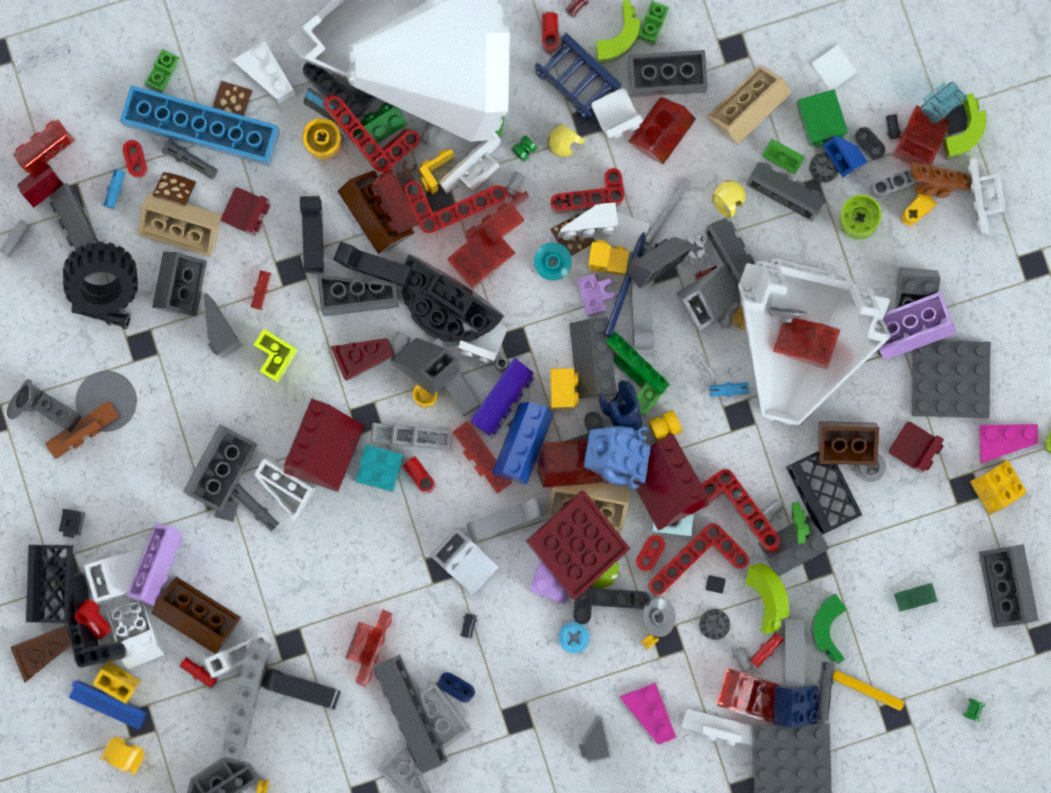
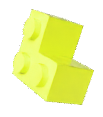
(279, 352)

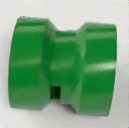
(524, 148)

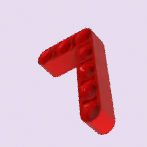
(365, 138)
(453, 208)
(739, 504)
(695, 555)

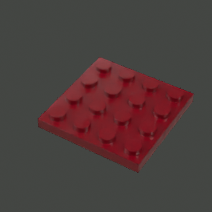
(578, 545)

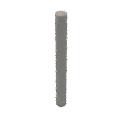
(666, 212)

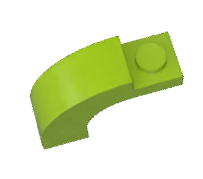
(619, 46)
(961, 144)
(773, 594)

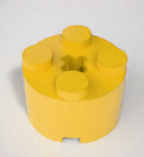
(329, 131)
(123, 756)

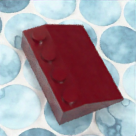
(323, 446)
(670, 484)

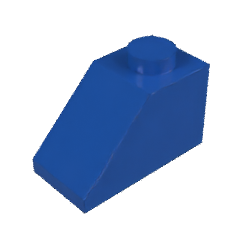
(844, 155)

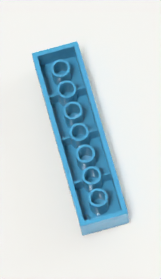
(200, 125)

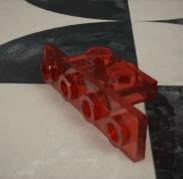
(502, 221)
(481, 455)
(366, 645)

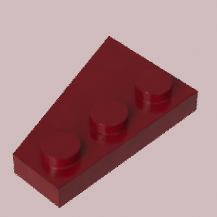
(361, 356)

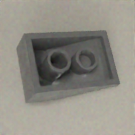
(221, 336)

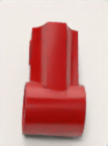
(550, 31)
(418, 474)
(89, 615)

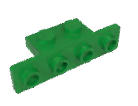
(382, 122)
(635, 365)

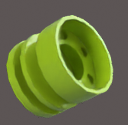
(864, 207)

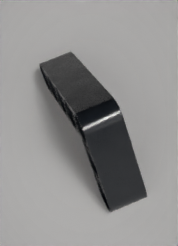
(84, 643)

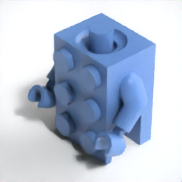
(618, 455)

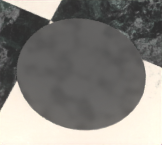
(106, 387)

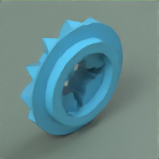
(573, 628)

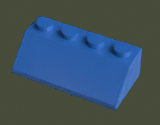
(523, 442)

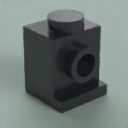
(77, 518)

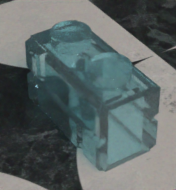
(942, 102)

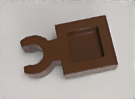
(405, 177)

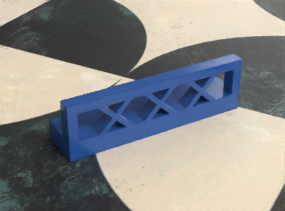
(107, 704)

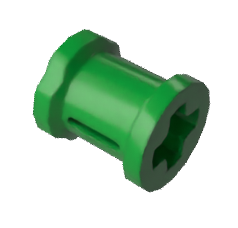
(974, 710)

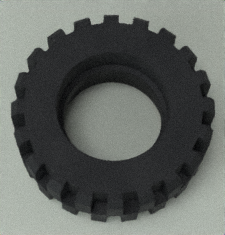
(95, 259)

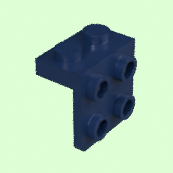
(796, 706)

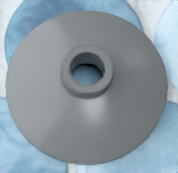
(787, 314)
(664, 617)

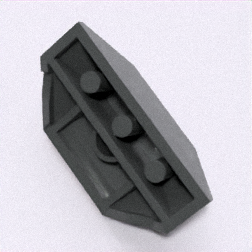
(224, 777)

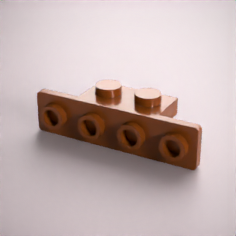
(938, 181)
(86, 427)

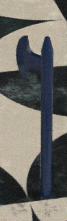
(638, 251)

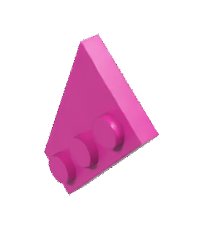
(1005, 439)
(651, 712)

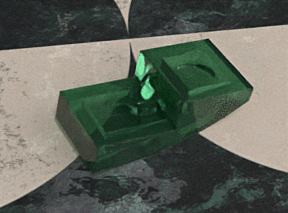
(915, 597)

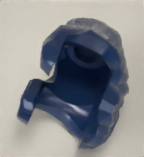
(624, 408)

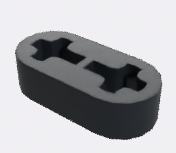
(873, 139)

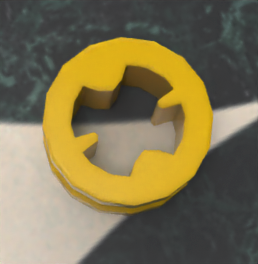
(649, 641)
(262, 786)

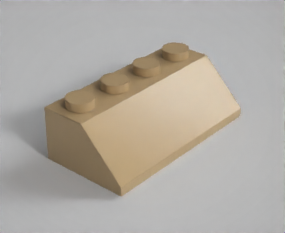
(749, 104)
(179, 224)
(609, 498)

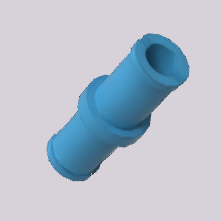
(114, 189)
(729, 389)

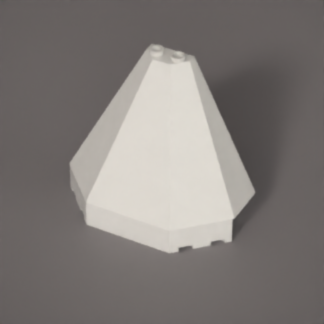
(341, 23)
(440, 65)
(789, 387)

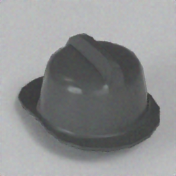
(24, 399)

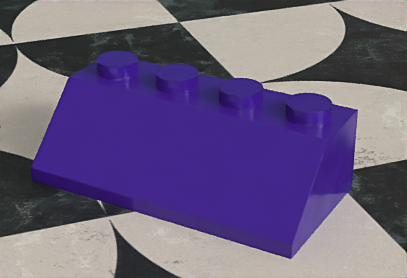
(502, 397)

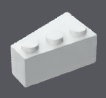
(265, 71)
(287, 490)

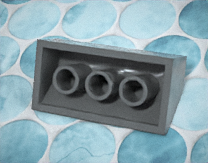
(785, 191)
(72, 217)
(729, 248)
(592, 358)
(220, 468)
(1008, 586)

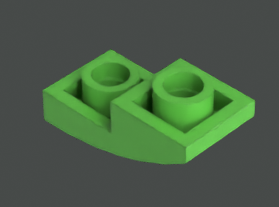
(653, 22)
(162, 71)

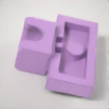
(595, 293)

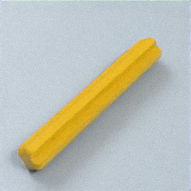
(868, 690)

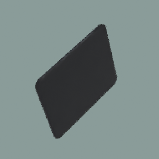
(715, 584)

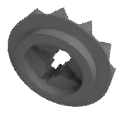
(815, 168)
(711, 615)

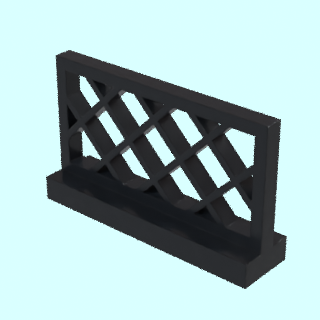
(810, 499)
(38, 583)

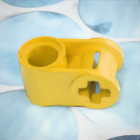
(920, 206)

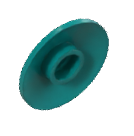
(559, 254)

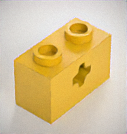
(116, 682)

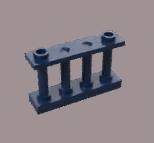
(582, 58)

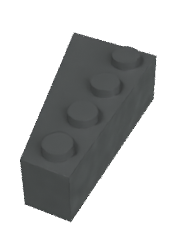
(355, 295)

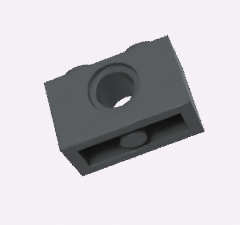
(57, 412)

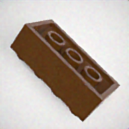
(368, 213)
(195, 615)

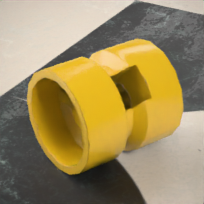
(424, 398)
(665, 426)

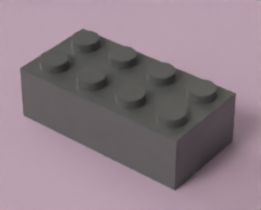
(667, 73)

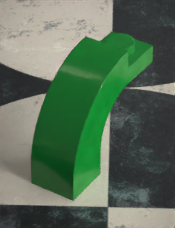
(821, 625)

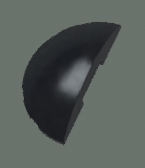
(445, 305)

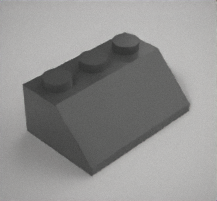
(658, 260)
(179, 283)
(792, 554)
(595, 742)

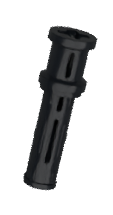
(118, 318)

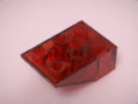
(920, 139)
(479, 258)
(807, 342)
(748, 695)

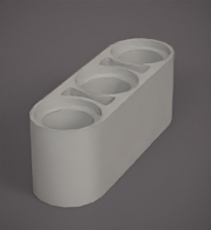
(889, 186)

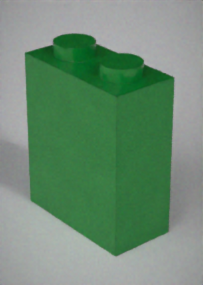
(821, 118)

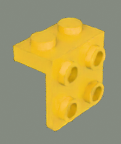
(428, 167)
(998, 487)

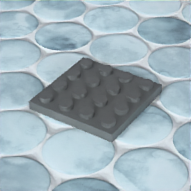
(951, 380)
(791, 759)

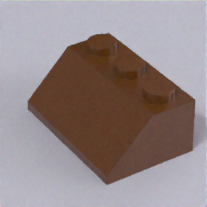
(848, 443)

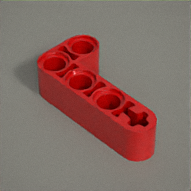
(585, 195)

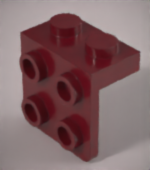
(39, 185)
(246, 211)
(916, 447)

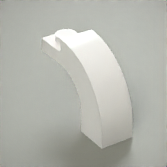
(233, 657)

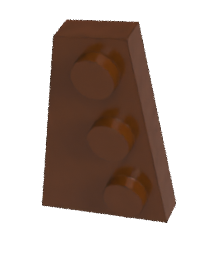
(39, 651)

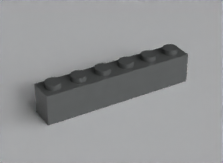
(410, 714)

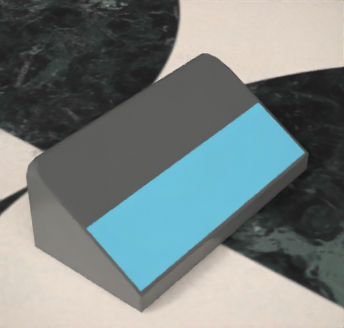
(315, 101)

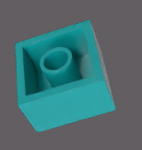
(379, 468)

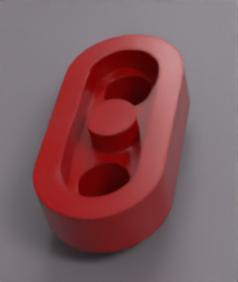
(135, 159)
(651, 553)

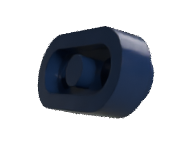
(456, 687)

